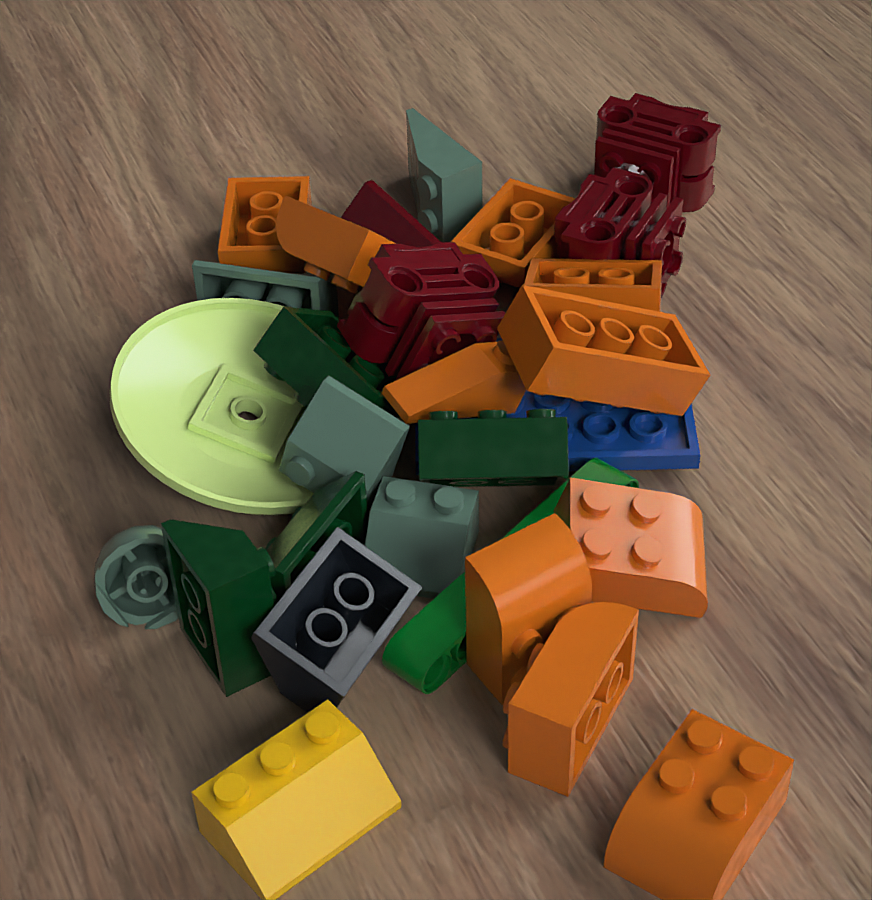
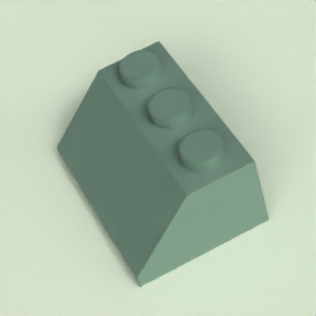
(280, 288)

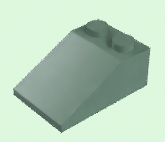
(442, 178)

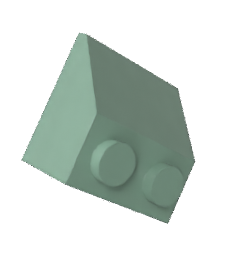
(343, 436)
(424, 530)

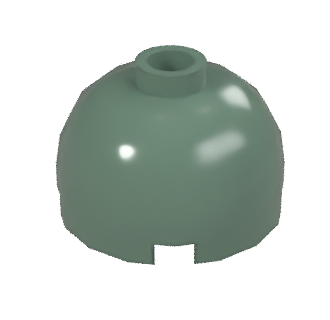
(135, 578)

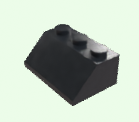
(332, 621)

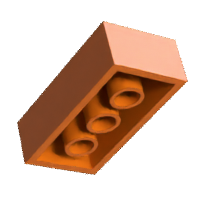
(601, 352)

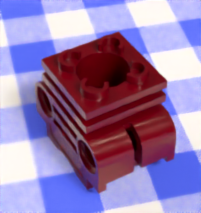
(660, 142)
(620, 222)
(422, 306)

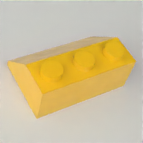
(295, 801)

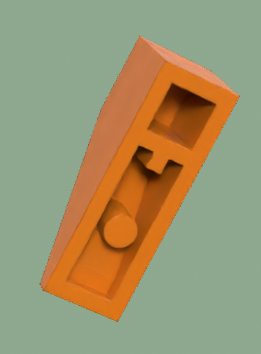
(463, 382)

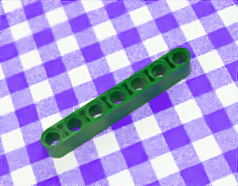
(434, 640)

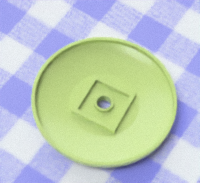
(181, 398)

